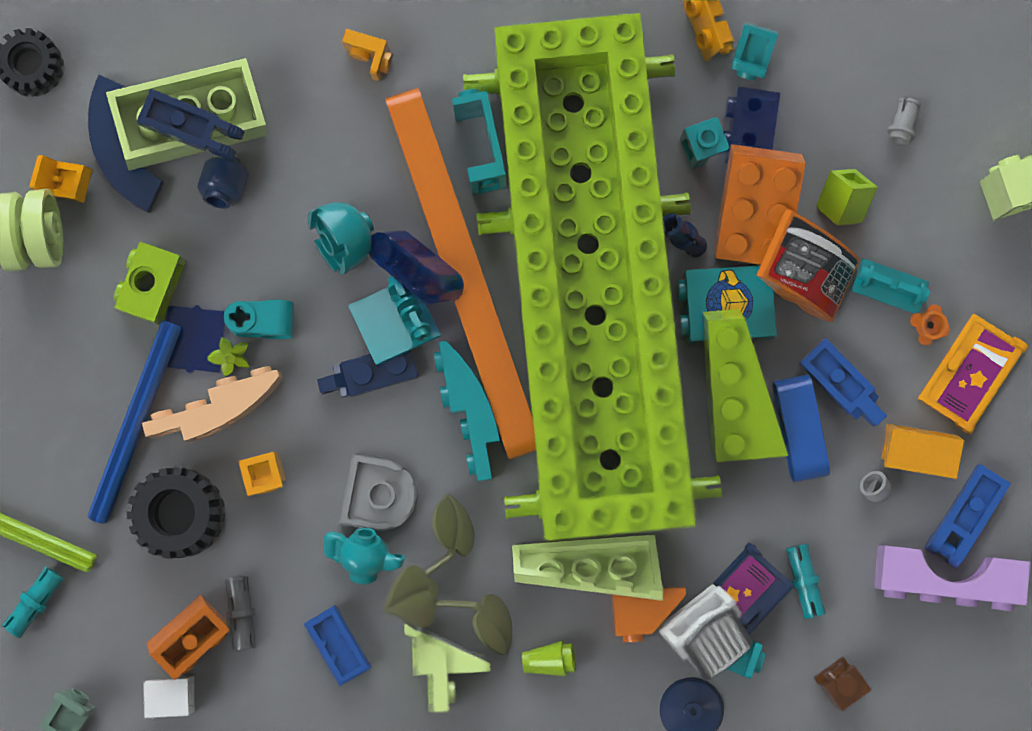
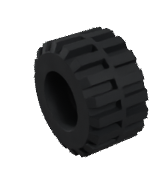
(146, 508)

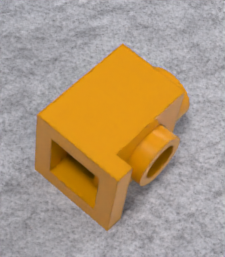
(262, 473)

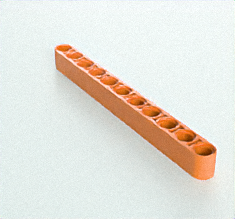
(457, 250)

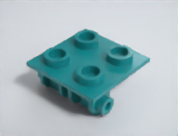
(393, 322)

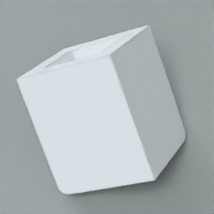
(169, 697)

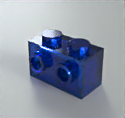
(752, 118)

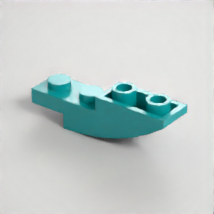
(466, 396)

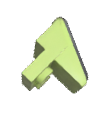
(438, 657)

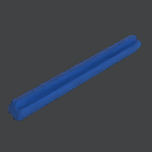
(132, 423)

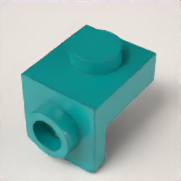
(753, 51)

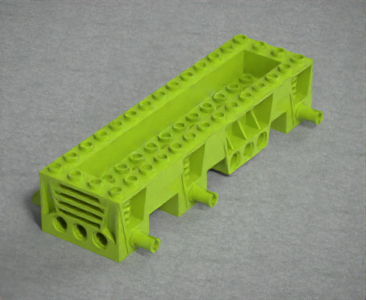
(625, 276)

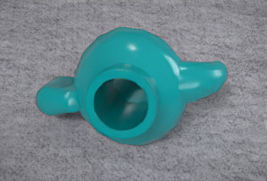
(361, 554)

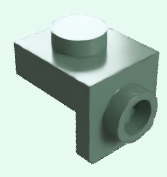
(68, 711)

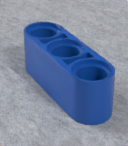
(801, 428)

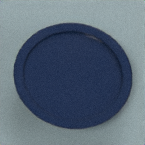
(691, 706)

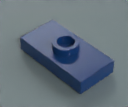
(337, 645)

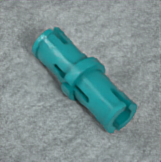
(805, 581)
(33, 602)

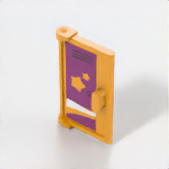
(980, 363)

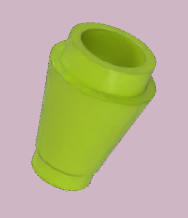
(551, 659)

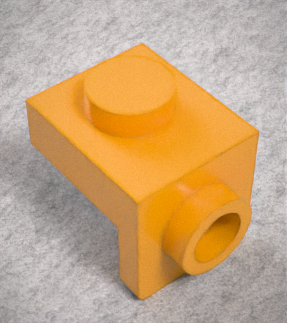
(64, 179)

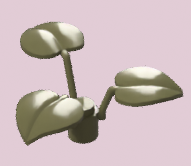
(415, 593)

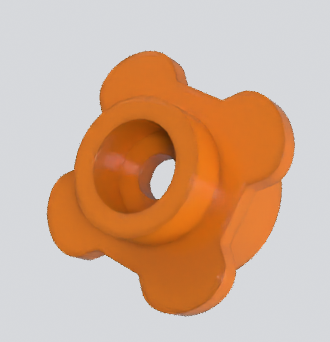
(940, 324)

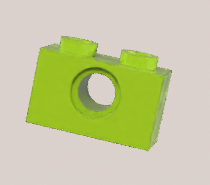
(151, 304)

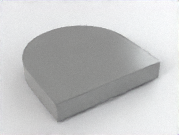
(377, 494)

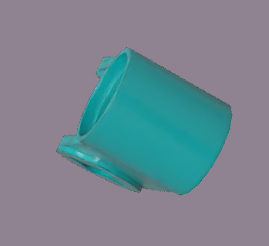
(267, 319)

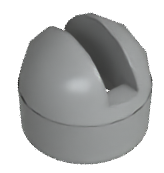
(872, 489)

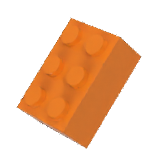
(753, 200)

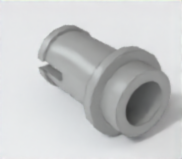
(902, 129)

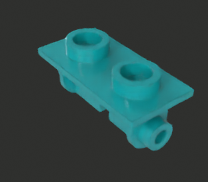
(890, 286)

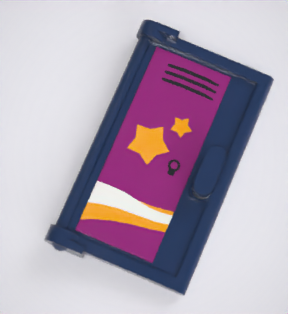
(753, 586)

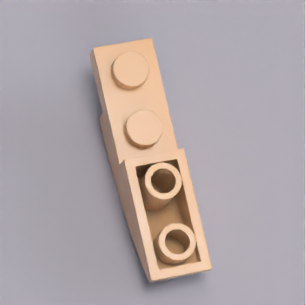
(229, 404)

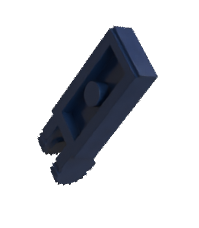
(187, 124)

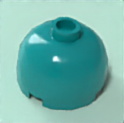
(342, 234)

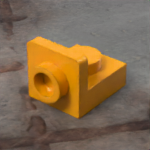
(364, 47)

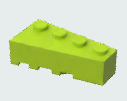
(737, 396)

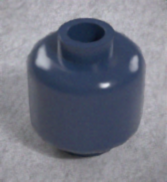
(222, 182)

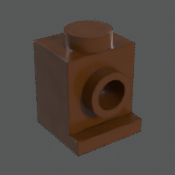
(842, 684)

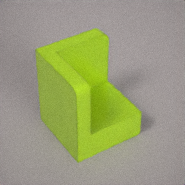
(846, 196)

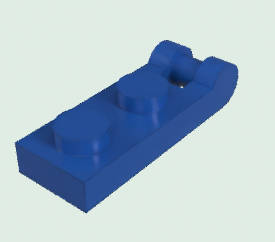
(968, 514)

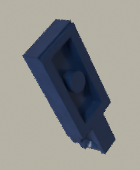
(363, 376)

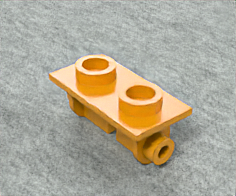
(710, 35)

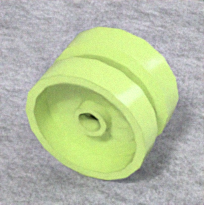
(30, 230)

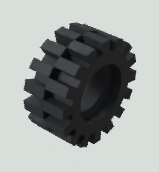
(43, 76)

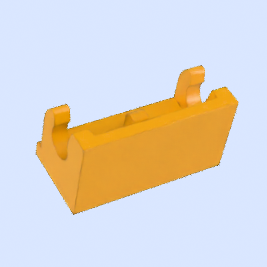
(922, 451)

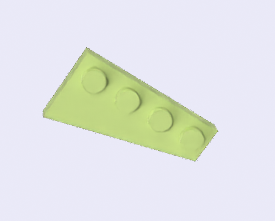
(595, 565)

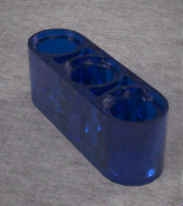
(416, 267)

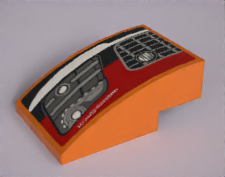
(808, 266)

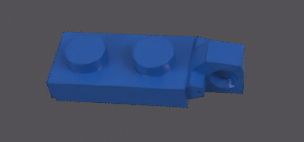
(843, 382)

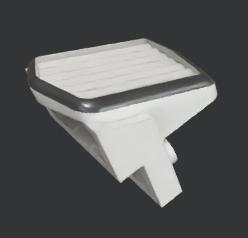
(707, 632)

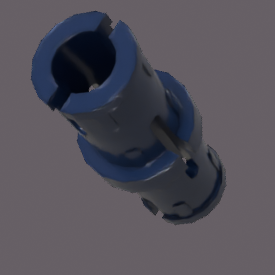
(684, 235)

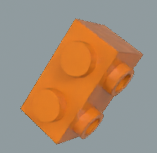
(188, 637)

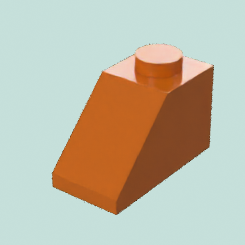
(641, 616)

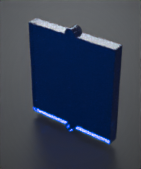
(197, 339)

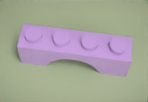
(995, 580)

